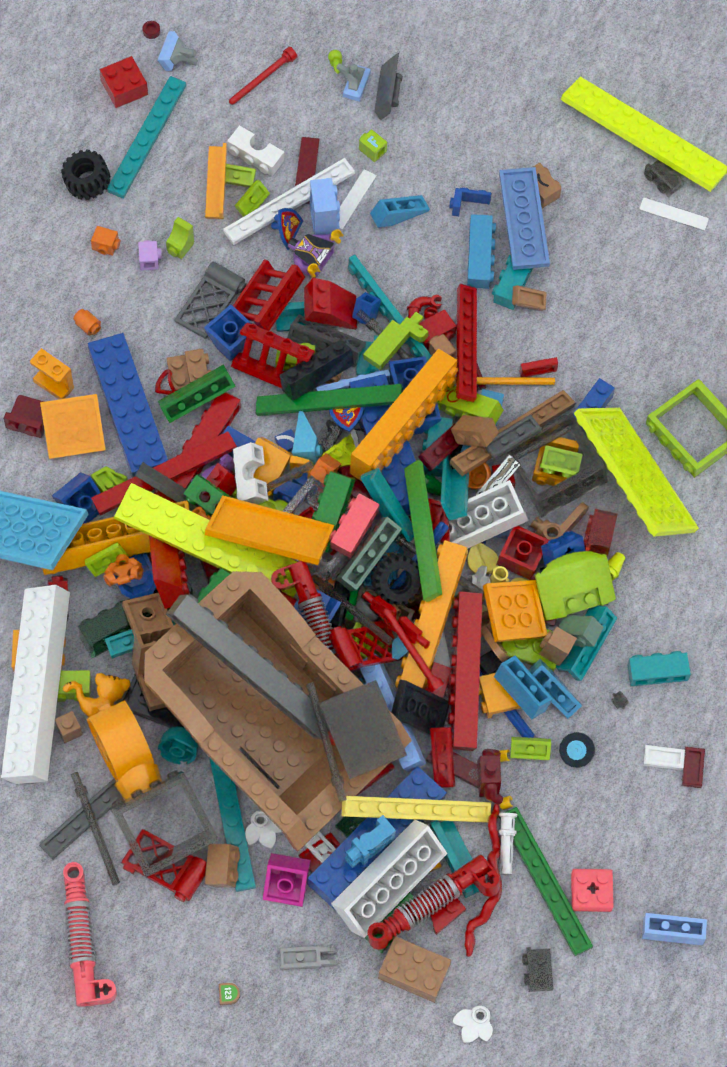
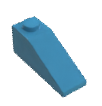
(396, 210)
(561, 695)

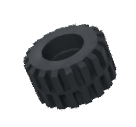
(90, 185)
(385, 568)

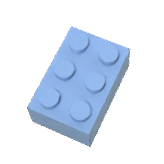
(324, 206)

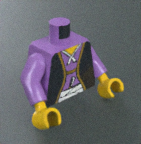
(314, 251)

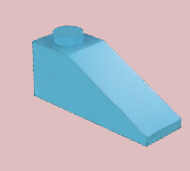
(305, 441)

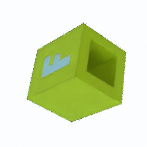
(372, 145)

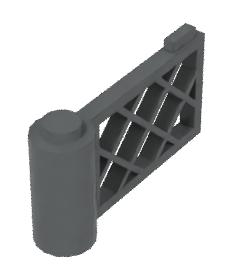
(218, 278)

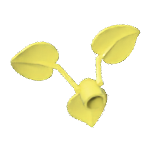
(482, 555)

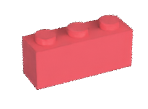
(354, 525)

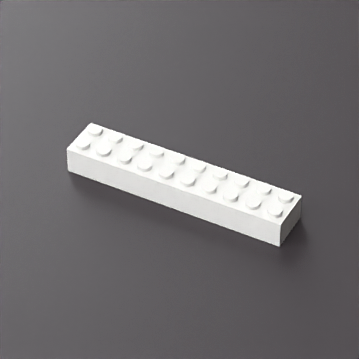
(35, 685)

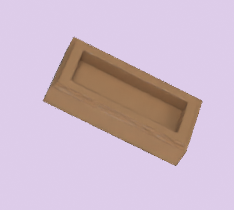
(529, 298)

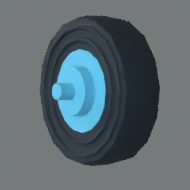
(577, 749)

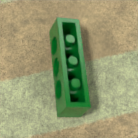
(195, 490)

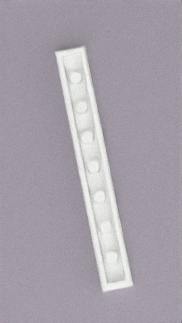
(291, 199)

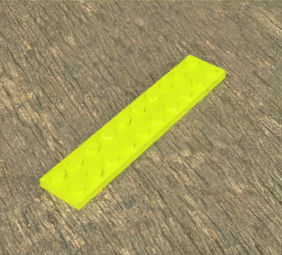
(645, 133)
(187, 533)

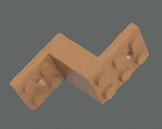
(146, 633)

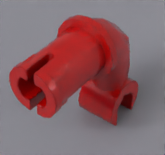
(417, 303)

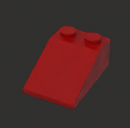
(329, 304)

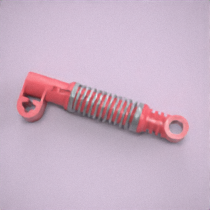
(80, 942)

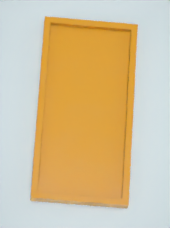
(269, 530)

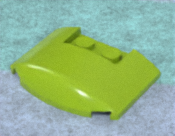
(574, 584)

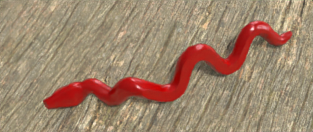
(491, 902)

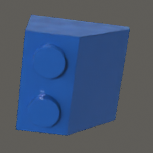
(225, 332)
(79, 494)

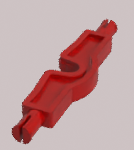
(412, 631)

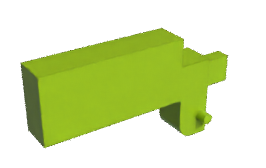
(393, 338)

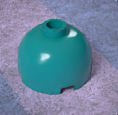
(178, 746)

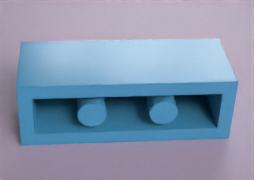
(523, 687)

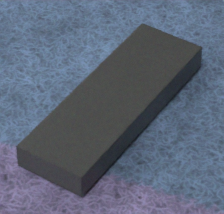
(513, 437)

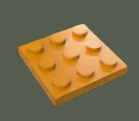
(72, 426)
(515, 610)

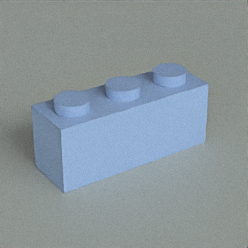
(674, 929)

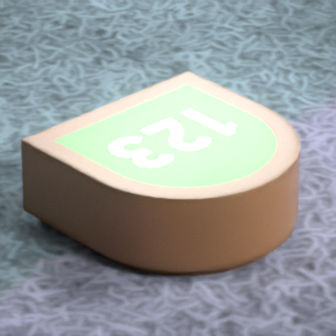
(228, 993)

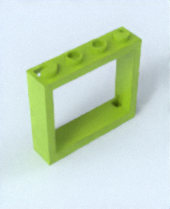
(667, 439)

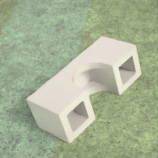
(265, 160)
(247, 460)

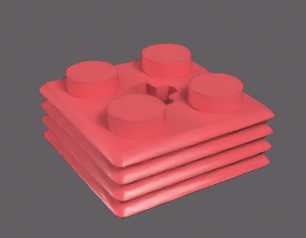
(599, 879)

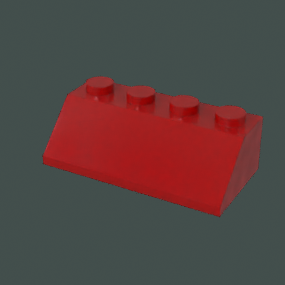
(168, 571)

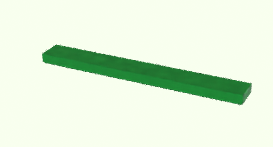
(328, 400)
(549, 887)

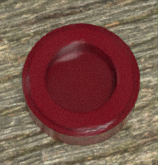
(151, 29)

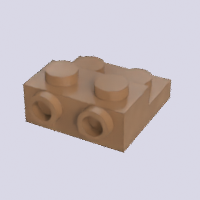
(188, 367)

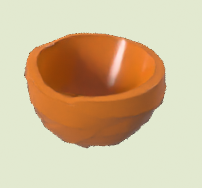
(479, 476)

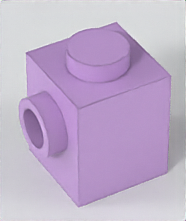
(149, 255)

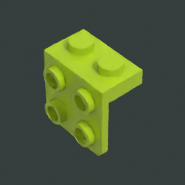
(561, 461)

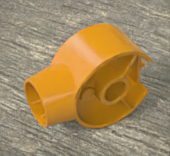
(123, 748)

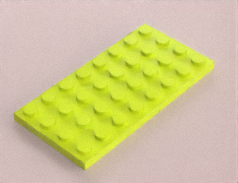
(636, 471)

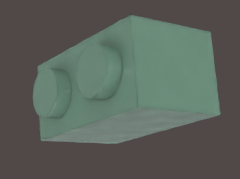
(584, 628)

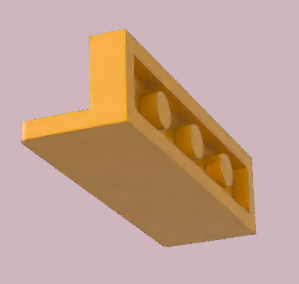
(216, 182)

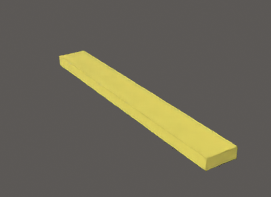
(416, 809)

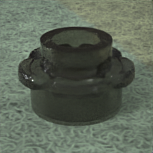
(619, 700)

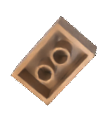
(414, 969)

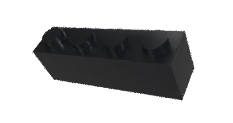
(317, 370)

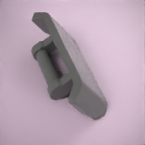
(388, 87)

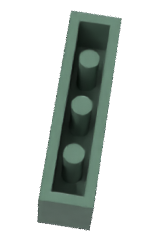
(368, 554)

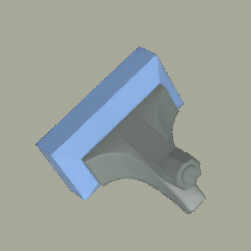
(174, 51)
(357, 80)

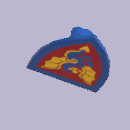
(288, 224)
(347, 417)

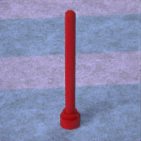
(288, 55)
(433, 681)

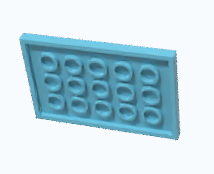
(36, 529)

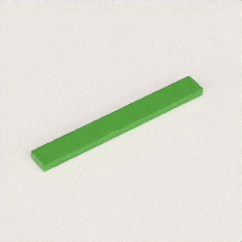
(423, 531)

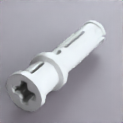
(506, 832)

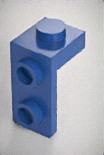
(467, 195)

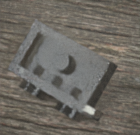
(663, 177)
(329, 435)
(538, 969)

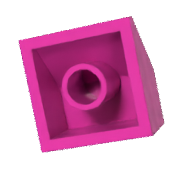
(286, 879)

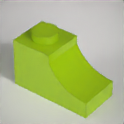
(180, 239)

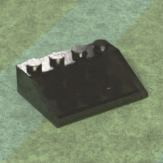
(362, 729)

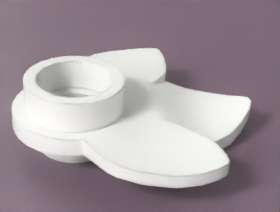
(479, 578)
(261, 832)
(473, 1027)

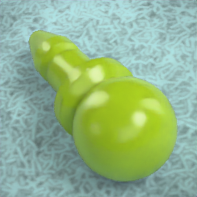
(335, 58)

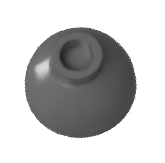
(364, 606)

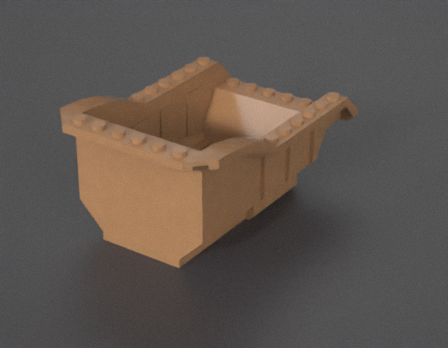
(231, 715)

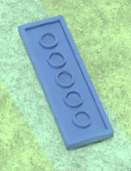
(524, 218)

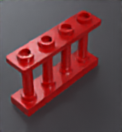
(278, 300)
(260, 368)

